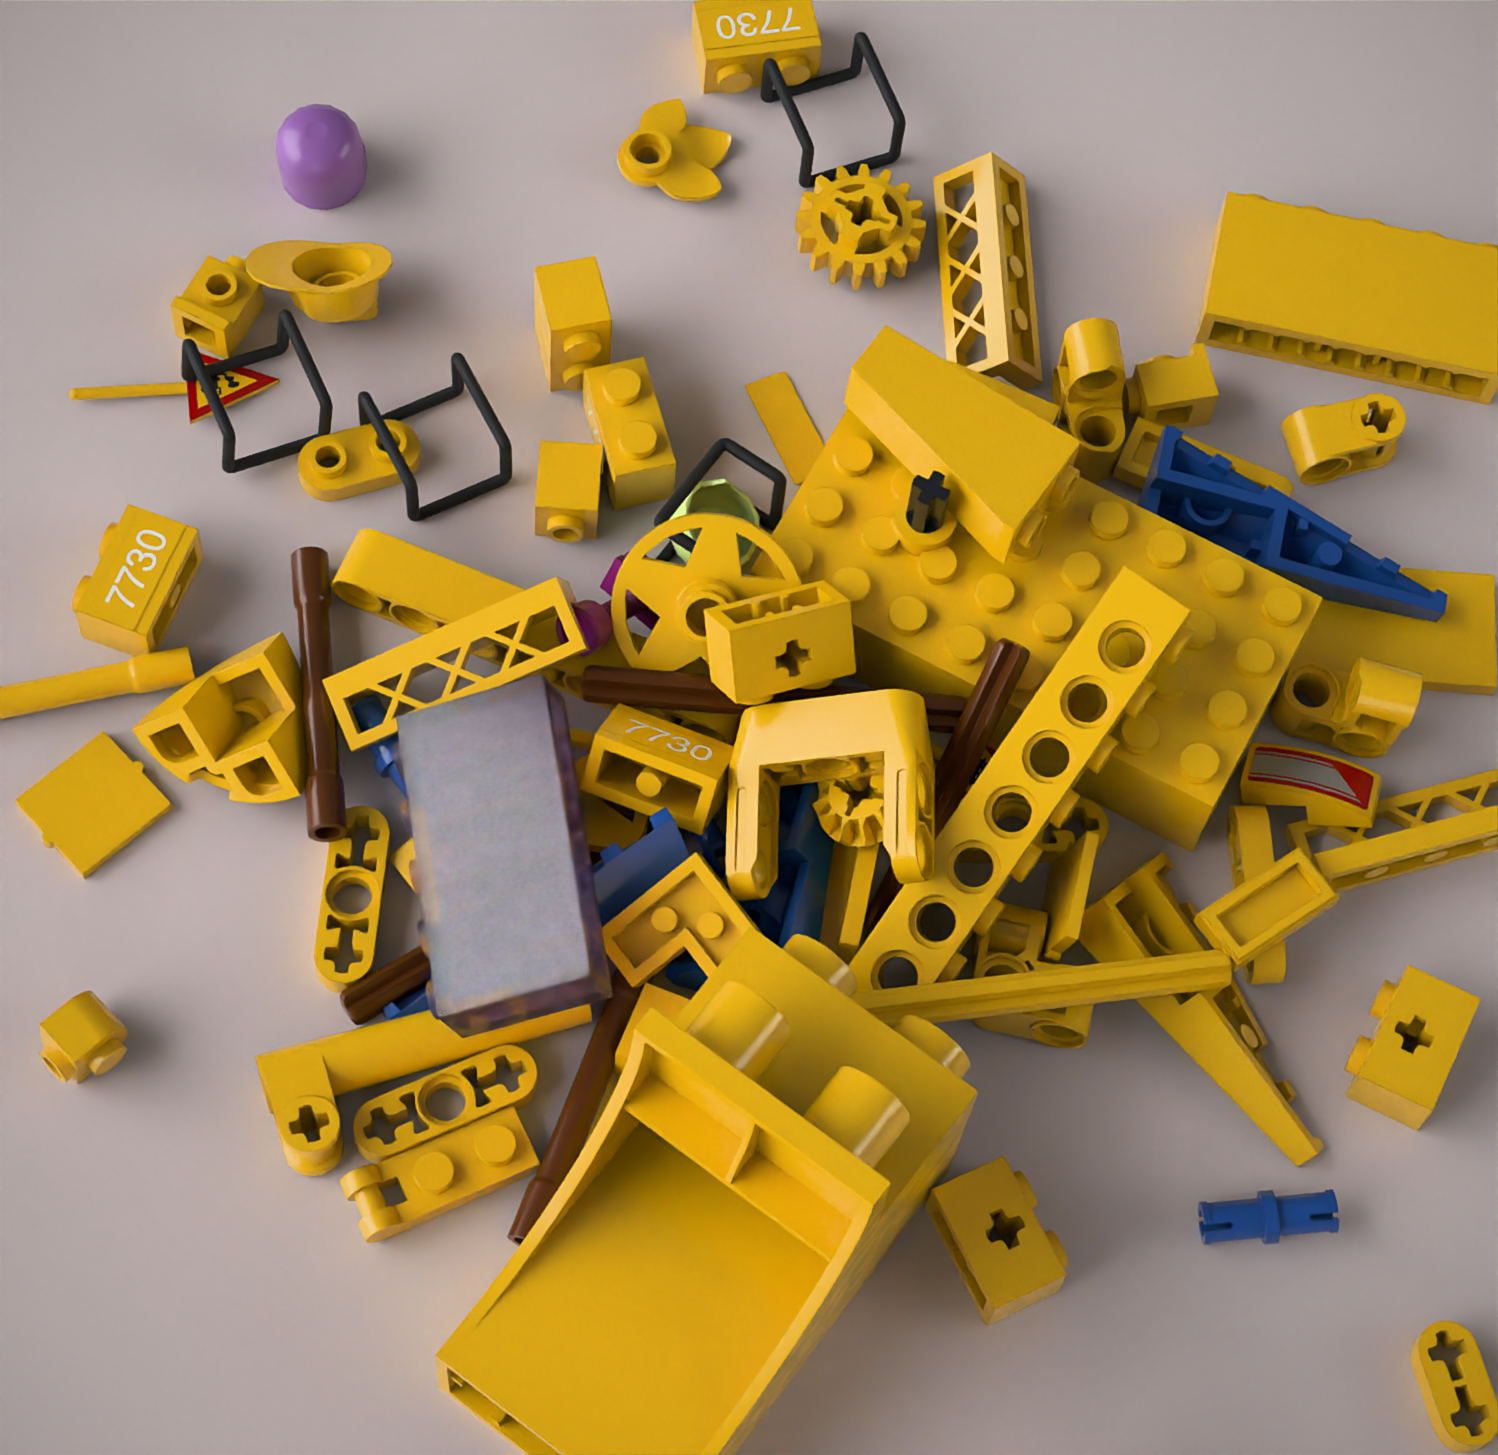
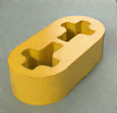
(1440, 1391)

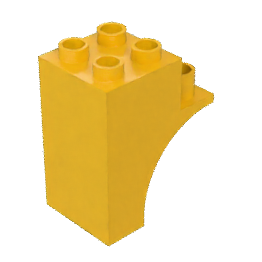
(714, 1214)

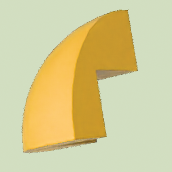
(236, 726)

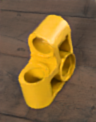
(1090, 394)
(1353, 710)
(1016, 947)

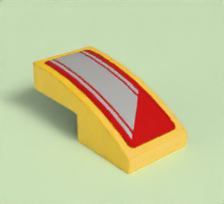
(1328, 786)

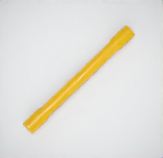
(137, 675)

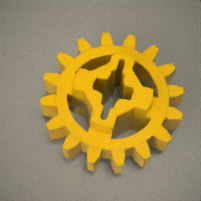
(858, 222)

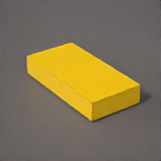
(1266, 908)

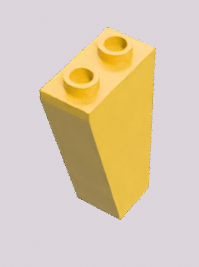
(992, 451)

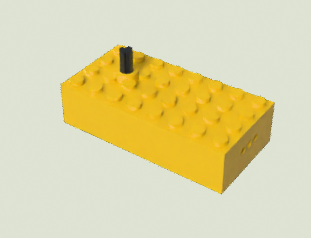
(938, 602)

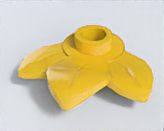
(681, 151)

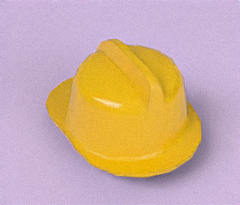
(322, 277)

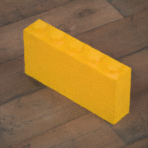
(1353, 297)

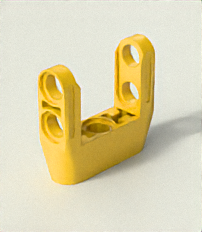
(822, 742)

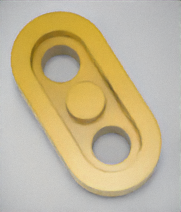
(361, 462)

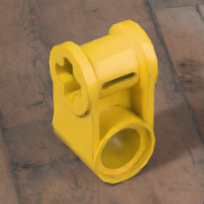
(1341, 439)

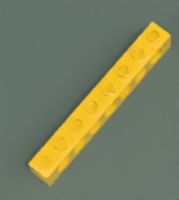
(1128, 607)

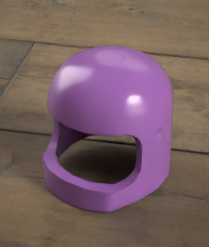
(321, 157)

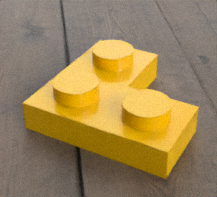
(678, 913)

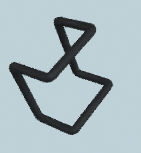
(861, 47)
(195, 370)
(460, 374)
(724, 444)

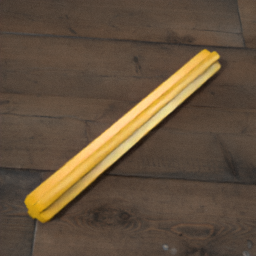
(1050, 988)

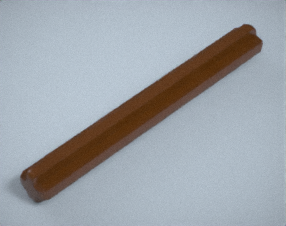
(964, 750)

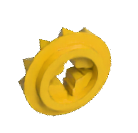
(843, 820)

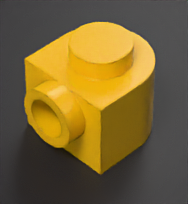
(82, 1038)

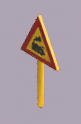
(231, 387)

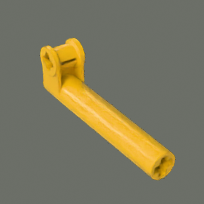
(306, 1076)

